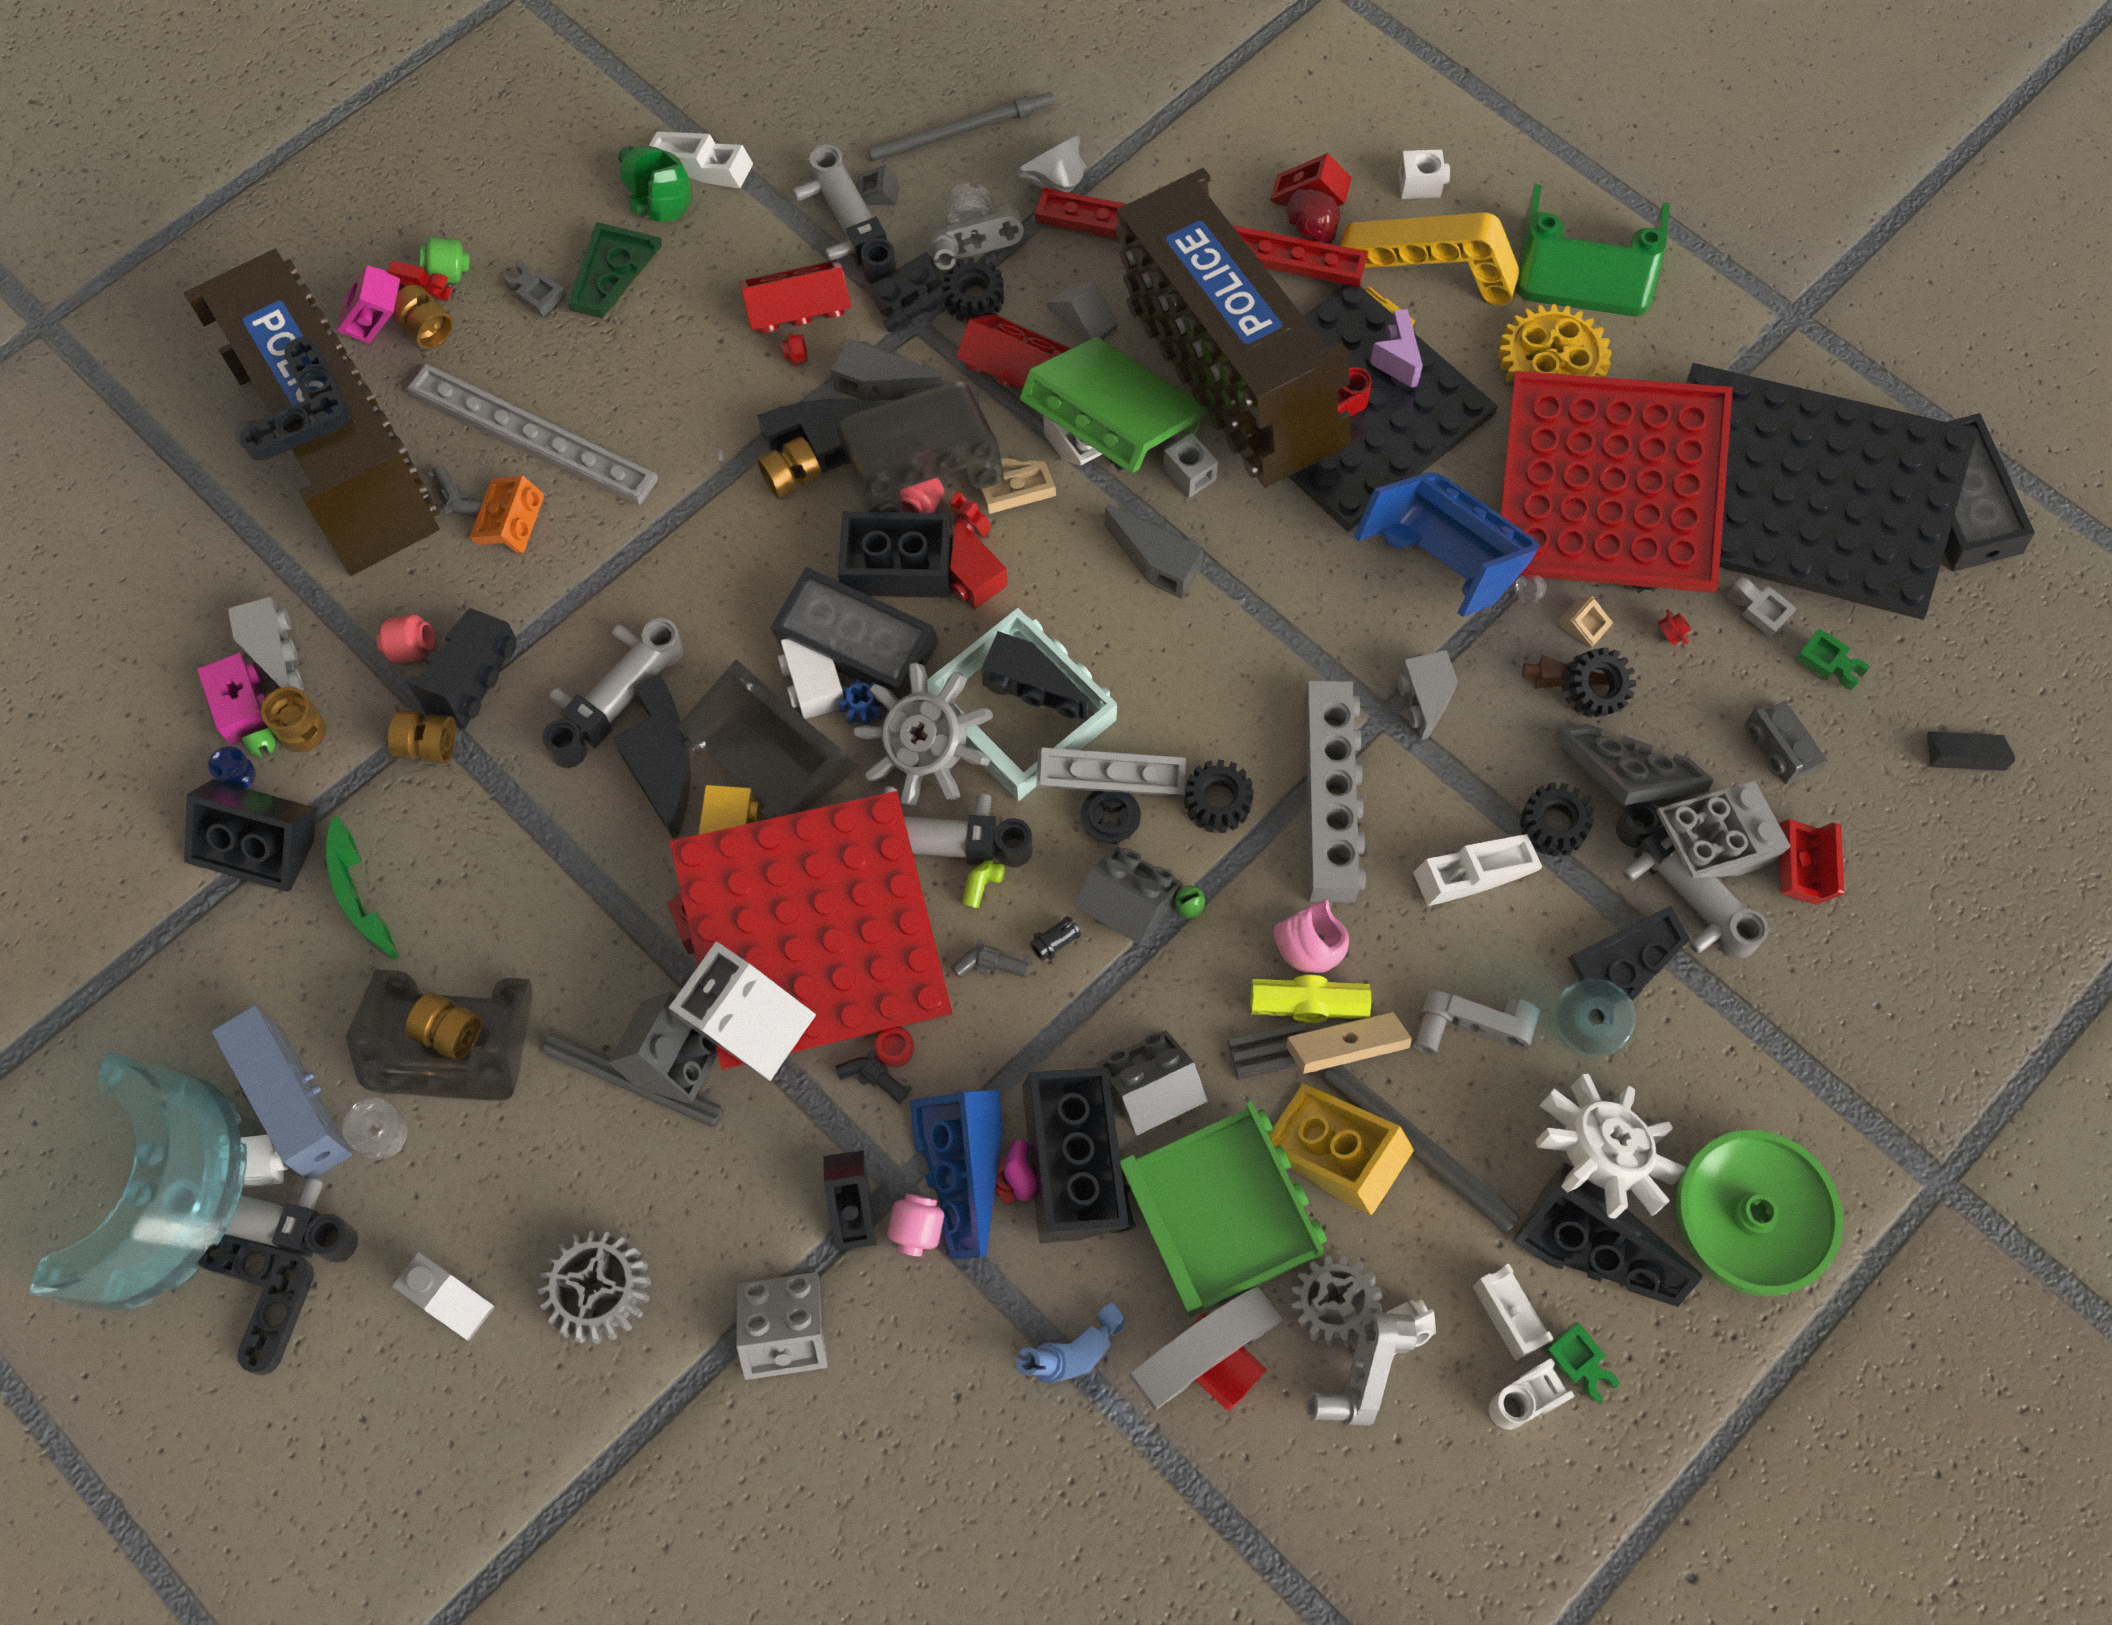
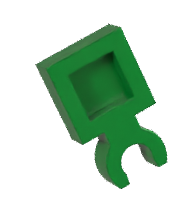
(1828, 655)
(1578, 1358)

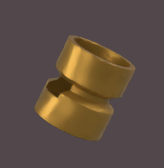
(422, 317)
(789, 467)
(293, 719)
(422, 736)
(443, 1026)

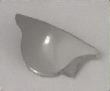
(1056, 168)

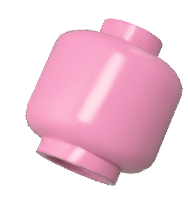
(915, 1224)

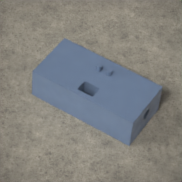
(281, 1093)

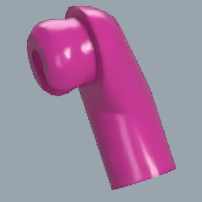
(1019, 1172)

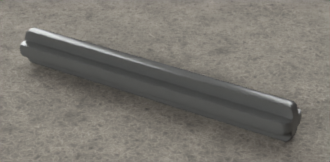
(598, 1066)

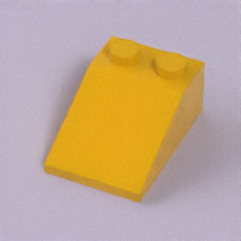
(1341, 1147)

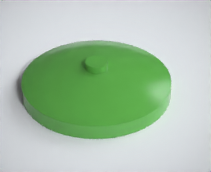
(1759, 1213)

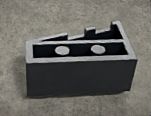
(464, 667)

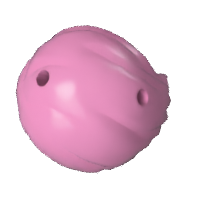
(1302, 943)

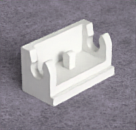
(1512, 1313)

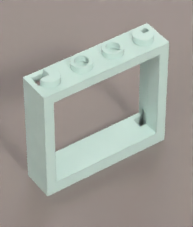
(972, 659)

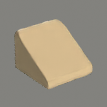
(1585, 621)

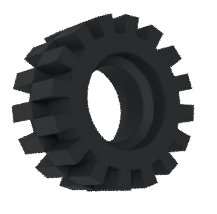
(969, 275)
(1617, 676)
(1223, 776)
(1567, 802)

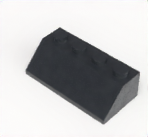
(1074, 1154)

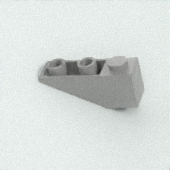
(262, 635)

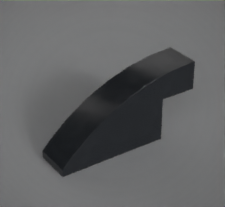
(815, 422)
(658, 755)

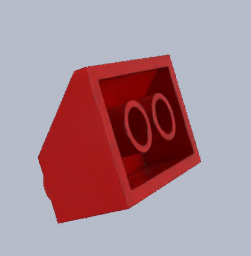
(795, 296)
(1005, 349)

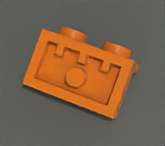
(507, 513)

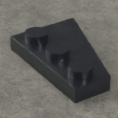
(1633, 954)

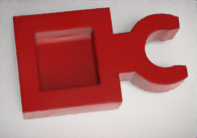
(415, 275)
(969, 514)

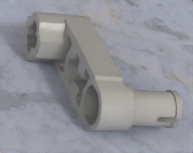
(945, 242)
(1510, 1028)
(1378, 1341)

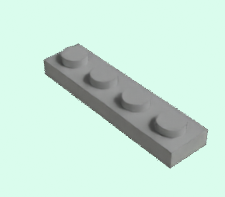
(1111, 772)

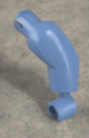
(1069, 1360)

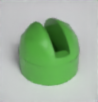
(259, 739)
(1192, 907)

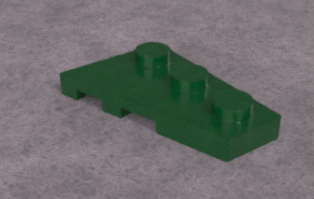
(609, 267)

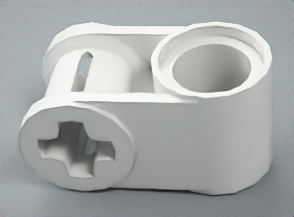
(1535, 1393)

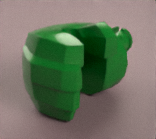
(656, 182)

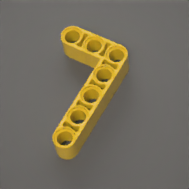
(1442, 239)

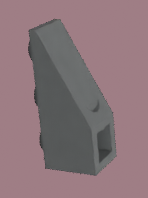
(879, 375)
(1158, 554)

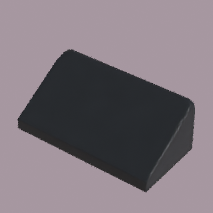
(1969, 751)

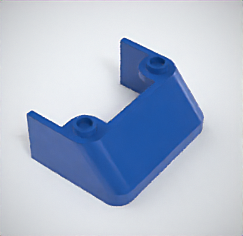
(1454, 530)

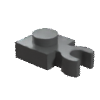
(535, 291)

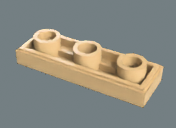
(1348, 1042)

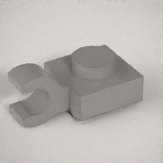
(1765, 609)

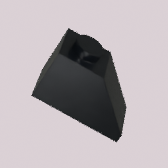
(849, 1200)

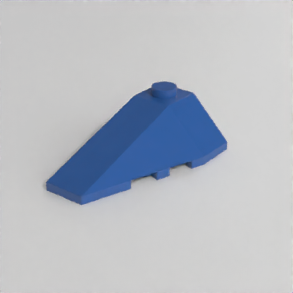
(962, 1152)

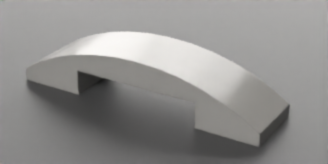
(1204, 1346)

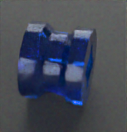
(228, 759)

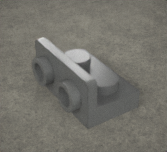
(1784, 742)

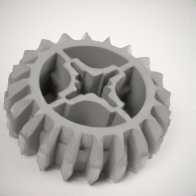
(598, 1268)

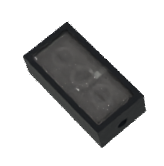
(1989, 513)
(856, 631)

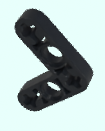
(315, 403)
(271, 1278)

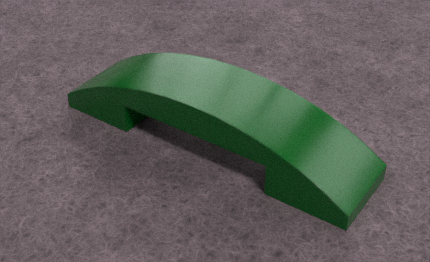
(341, 854)

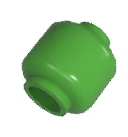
(445, 258)

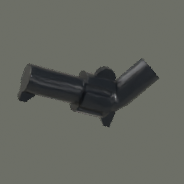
(875, 1073)

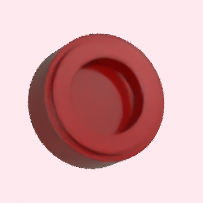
(894, 1047)

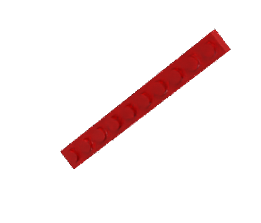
(1272, 249)

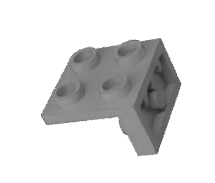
(780, 1326)

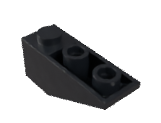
(1026, 672)

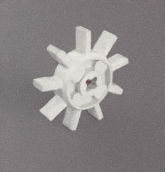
(1609, 1147)

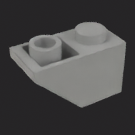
(1429, 687)

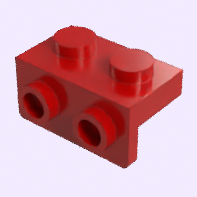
(1813, 863)

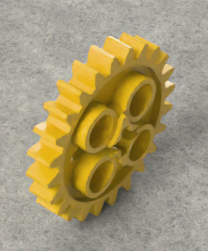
(1554, 344)

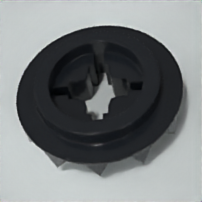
(1109, 832)

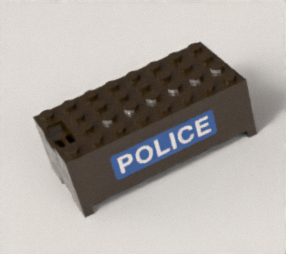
(1232, 331)
(360, 474)

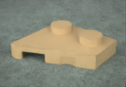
(1023, 484)

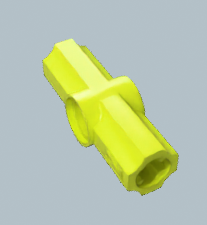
(1310, 999)

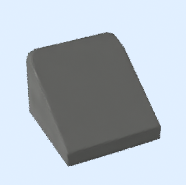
(878, 186)

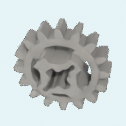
(1331, 1285)

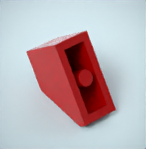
(1319, 173)
(974, 569)

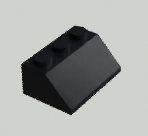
(248, 834)

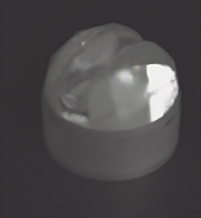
(1528, 583)

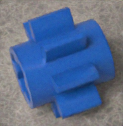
(856, 705)

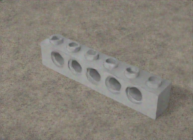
(1327, 880)

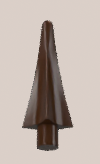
(1550, 671)

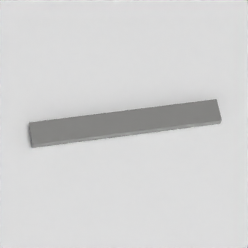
(533, 434)

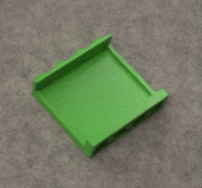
(1110, 401)
(1224, 1209)

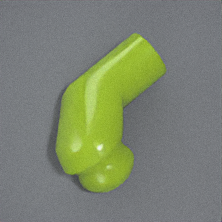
(977, 880)

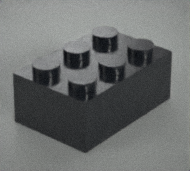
(896, 553)

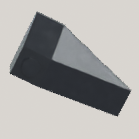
(1577, 1233)

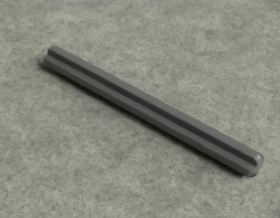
(1425, 1149)

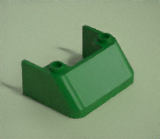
(1589, 272)

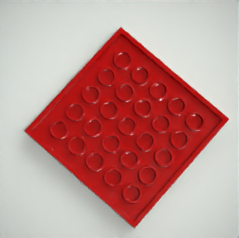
(1619, 478)
(824, 912)

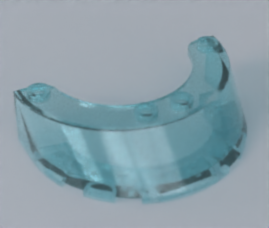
(175, 1201)

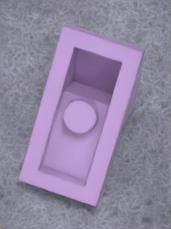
(1400, 352)

